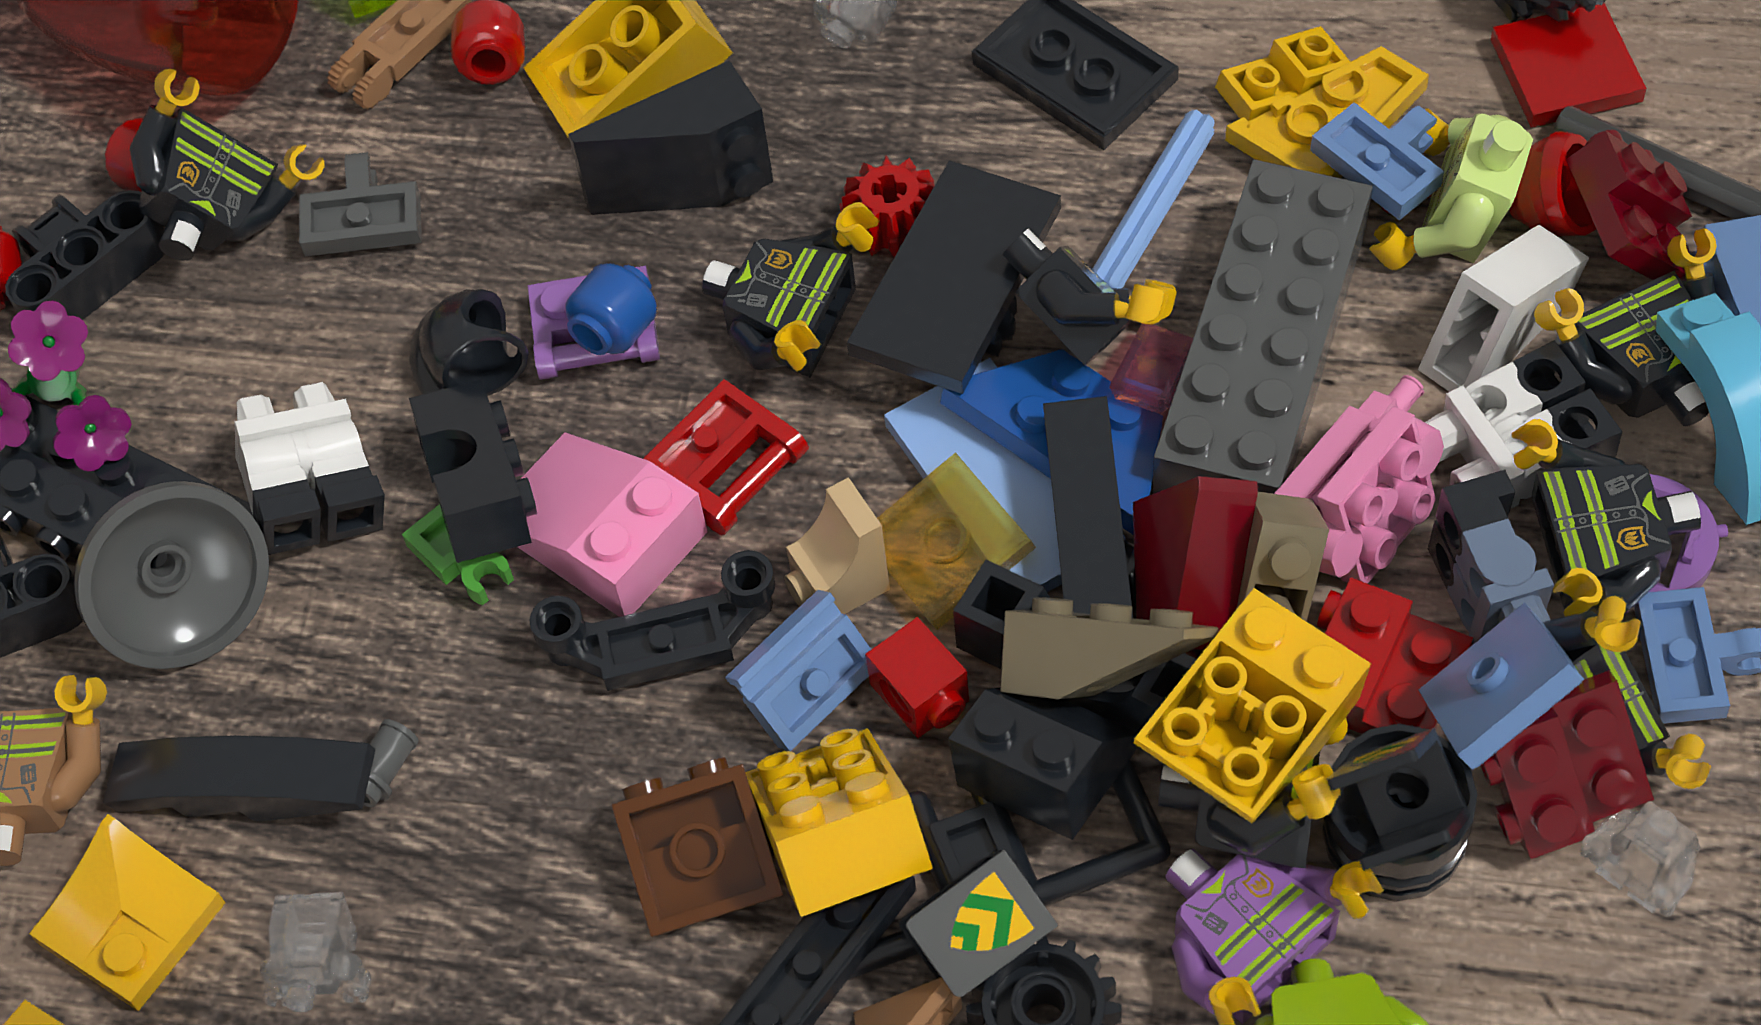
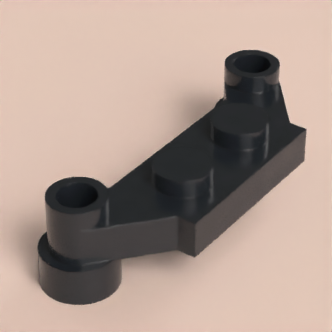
(663, 638)

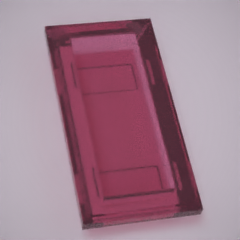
(1151, 368)

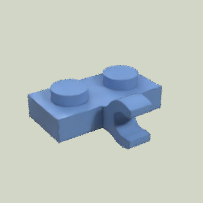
(1382, 157)
(1688, 658)

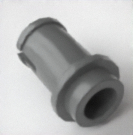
(392, 747)

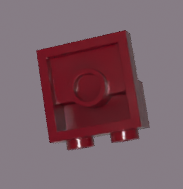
(1631, 201)
(1569, 769)

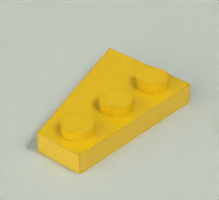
(1283, 136)

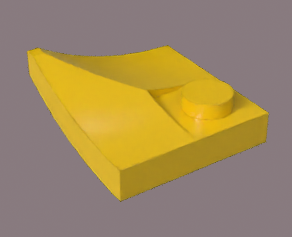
(126, 915)

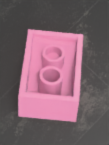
(610, 521)

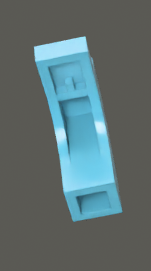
(1726, 364)

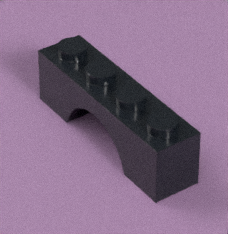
(980, 632)

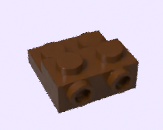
(696, 846)

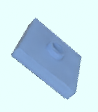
(1500, 686)

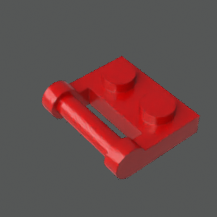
(714, 439)

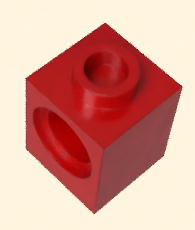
(918, 678)

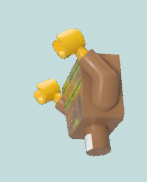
(47, 763)

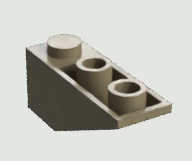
(1285, 551)
(1081, 654)

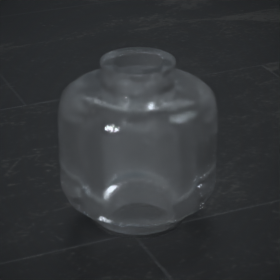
(853, 20)

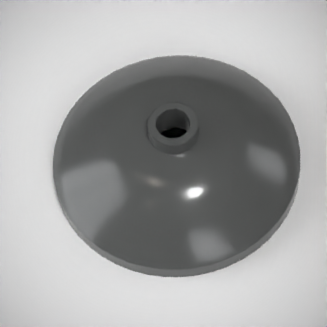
(192, 601)

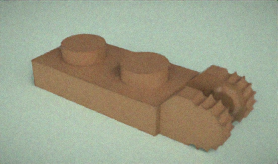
(392, 47)

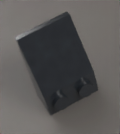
(676, 149)

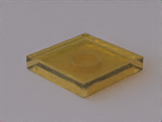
(944, 534)

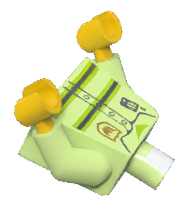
(1475, 192)

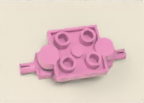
(1370, 480)

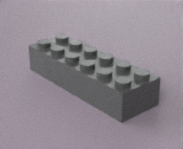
(1265, 329)

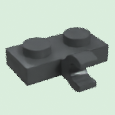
(361, 214)

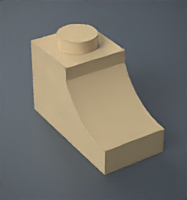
(840, 552)

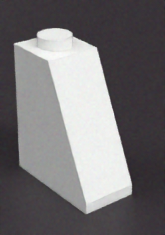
(1495, 307)

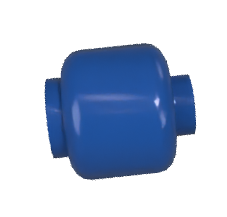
(610, 309)

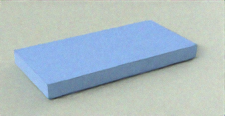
(934, 433)

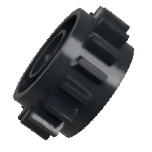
(1046, 976)

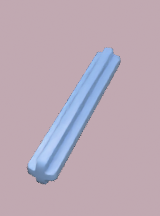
(1154, 198)

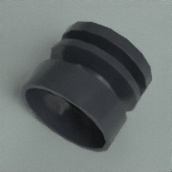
(1351, 832)

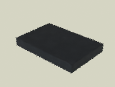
(1075, 67)

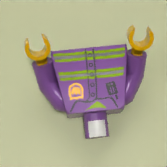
(1255, 925)

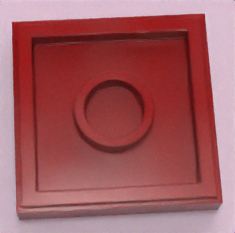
(1567, 64)

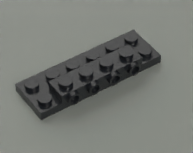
(60, 501)

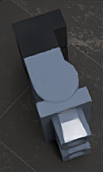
(1482, 558)

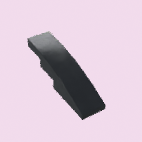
(236, 773)

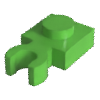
(431, 544)

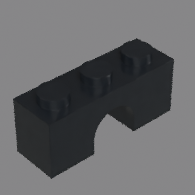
(474, 470)

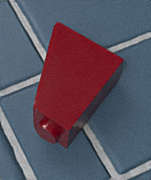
(1193, 549)

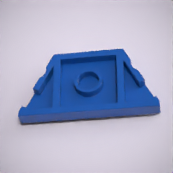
(1010, 410)

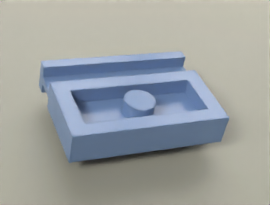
(802, 670)

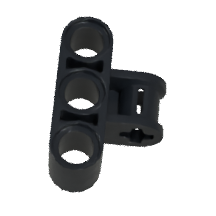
(83, 256)
(25, 609)

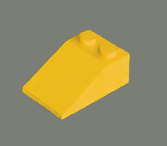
(623, 55)

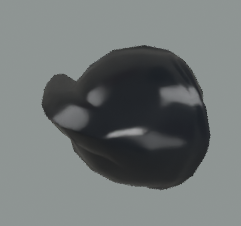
(465, 343)

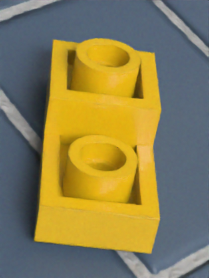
(1291, 67)

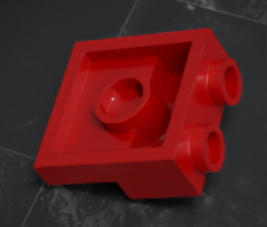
(1401, 650)

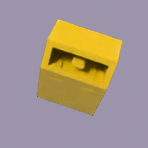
(1255, 706)
(837, 820)

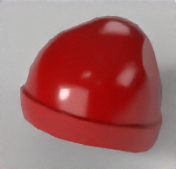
(1549, 191)

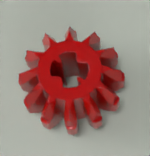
(893, 196)

